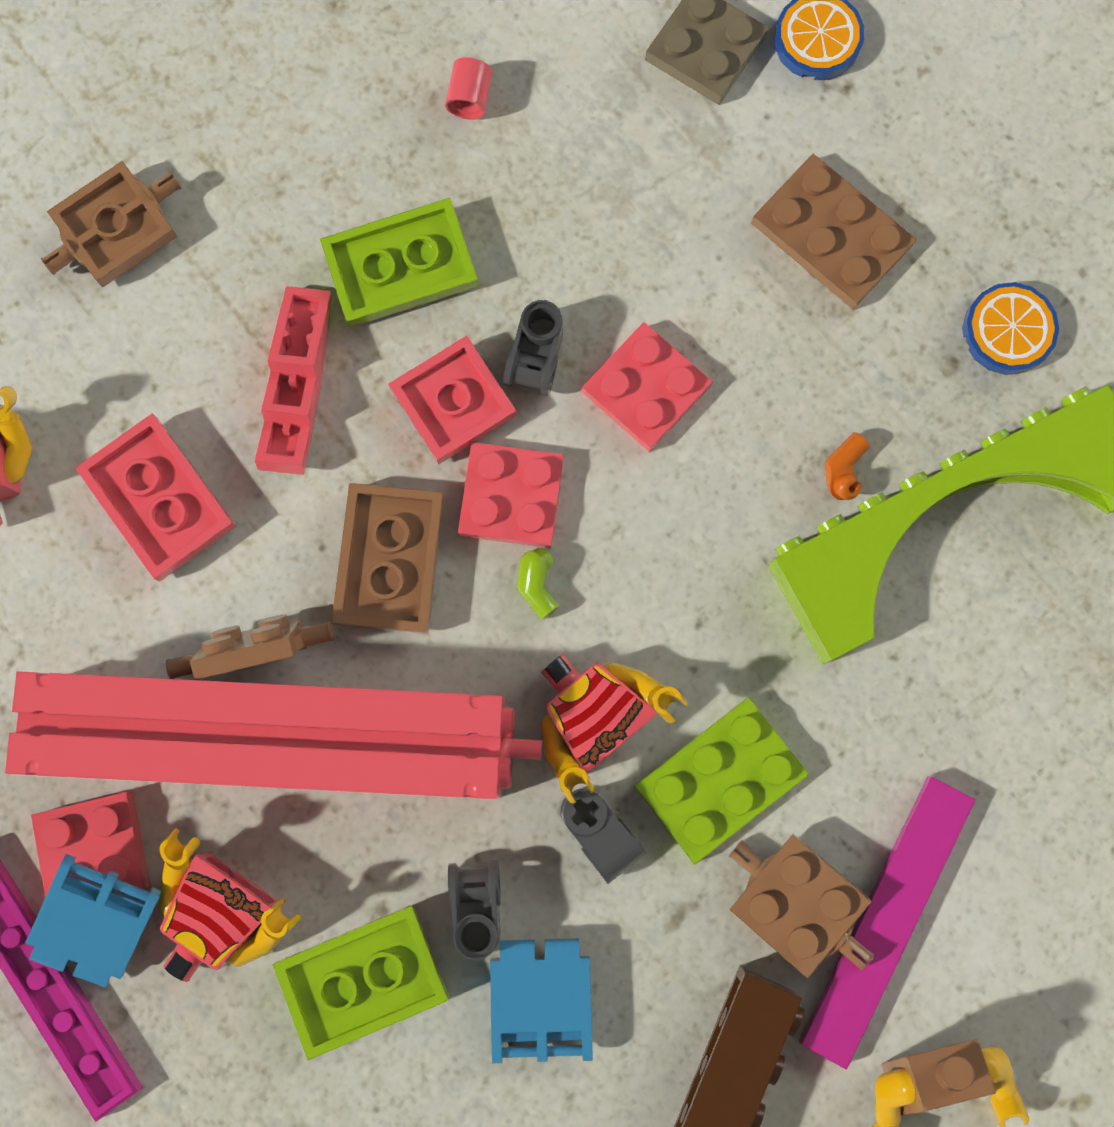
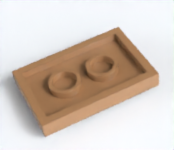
(833, 231)
(388, 558)

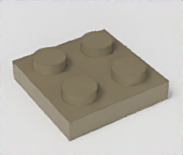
(706, 46)

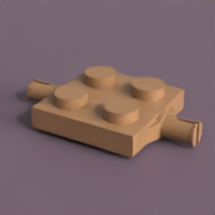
(111, 224)
(238, 650)
(800, 905)

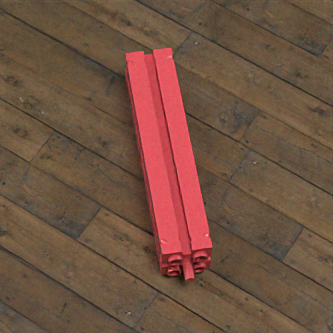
(264, 735)

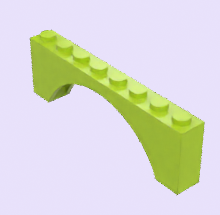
(838, 573)

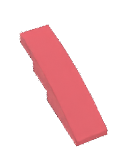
(294, 380)

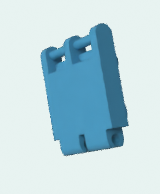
(90, 922)
(540, 1000)

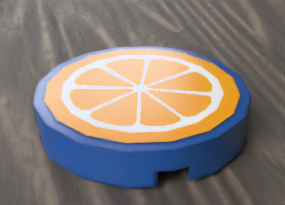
(819, 37)
(1010, 328)

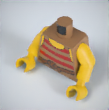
(947, 1078)

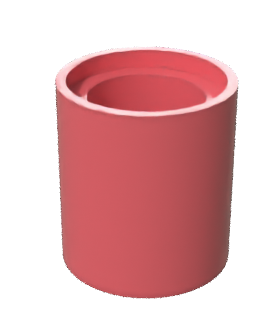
(468, 88)

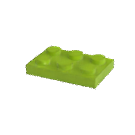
(399, 262)
(721, 780)
(361, 982)

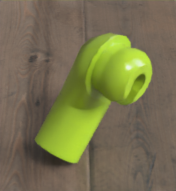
(531, 581)

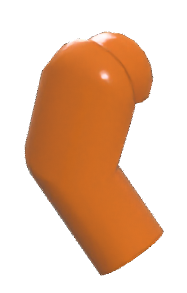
(840, 468)

